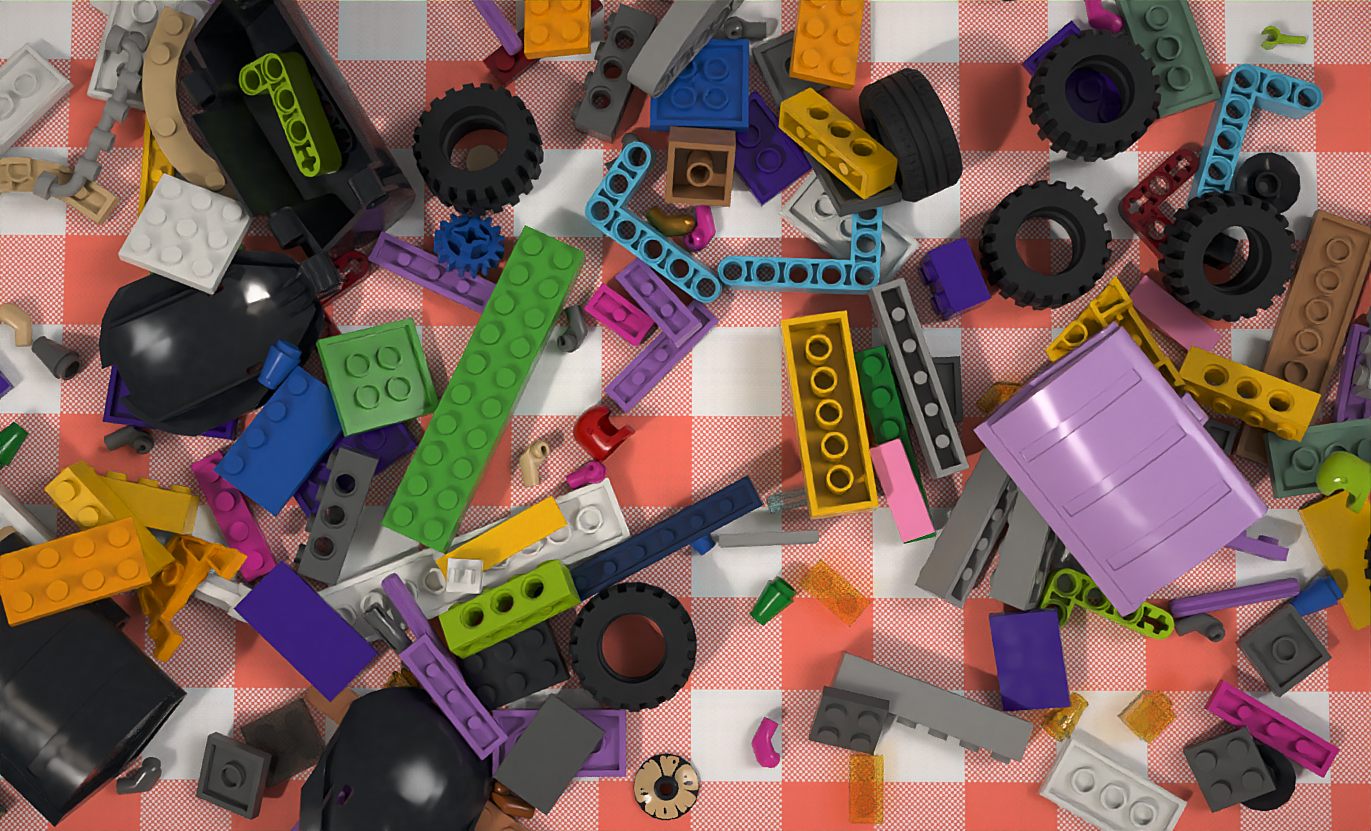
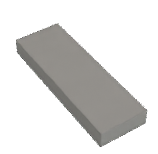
(768, 538)

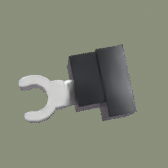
(1221, 250)

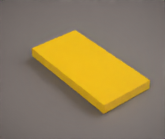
(1341, 544)

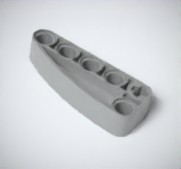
(677, 41)

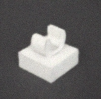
(464, 575)

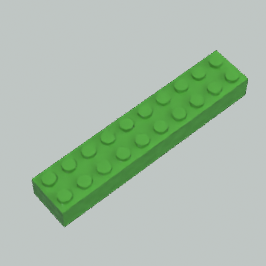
(484, 390)

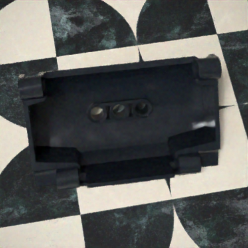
(251, 148)

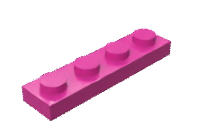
(235, 518)
(1272, 728)

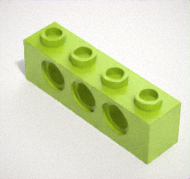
(557, 596)

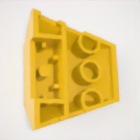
(1111, 306)

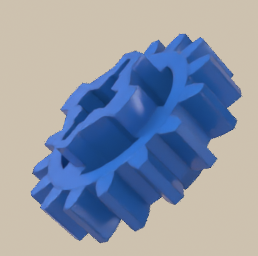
(469, 244)

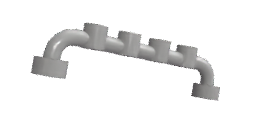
(101, 137)

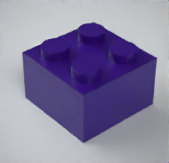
(953, 279)

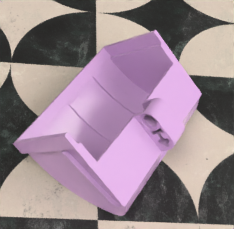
(1121, 467)

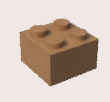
(700, 166)

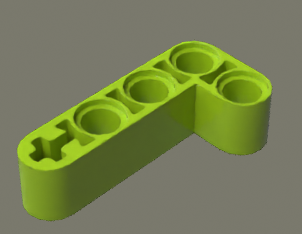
(298, 107)
(1077, 595)

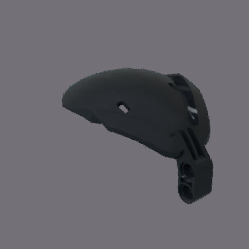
(192, 351)
(403, 770)

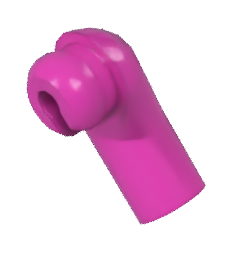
(1101, 18)
(703, 231)
(592, 472)
(762, 744)

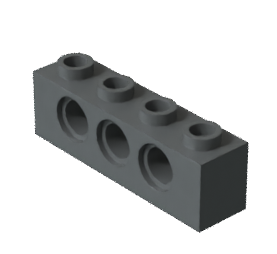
(605, 122)
(328, 565)

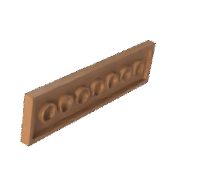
(1313, 315)

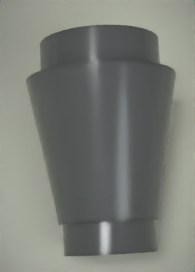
(57, 358)

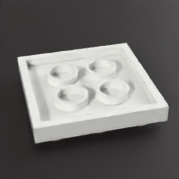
(187, 234)

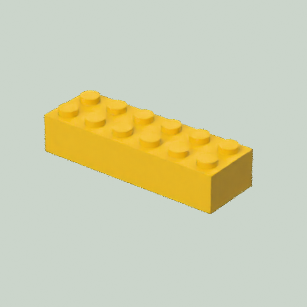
(828, 415)

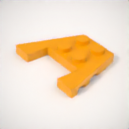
(178, 581)

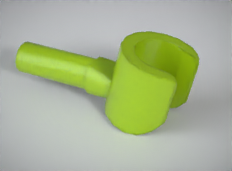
(1280, 38)

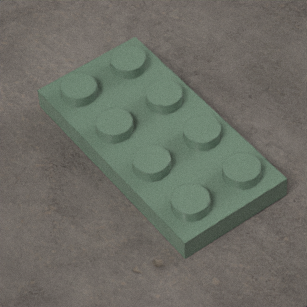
(1174, 44)
(1296, 464)

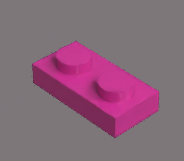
(619, 315)

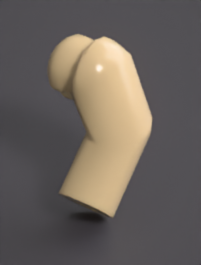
(18, 320)
(530, 461)

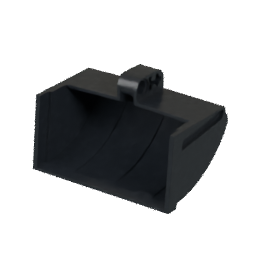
(75, 702)

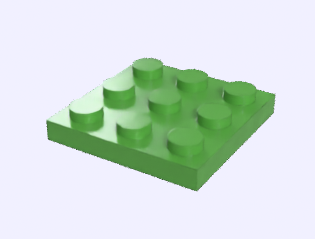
(378, 376)

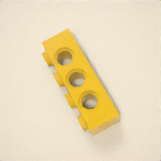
(837, 143)
(1263, 389)

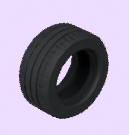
(913, 125)

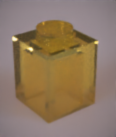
(1148, 715)

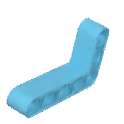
(1233, 130)
(644, 231)
(815, 267)

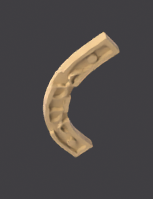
(162, 106)
(21, 174)

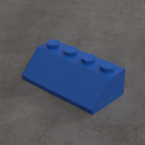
(283, 442)

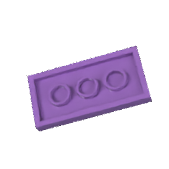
(605, 760)

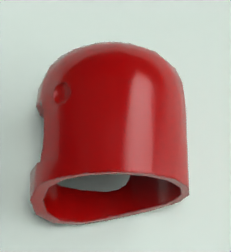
(599, 441)

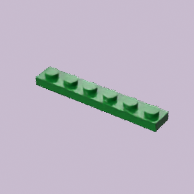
(886, 408)

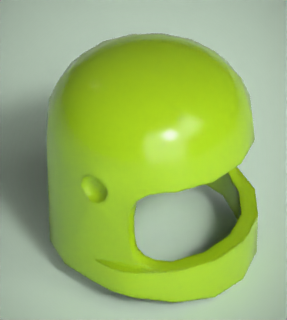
(1345, 472)

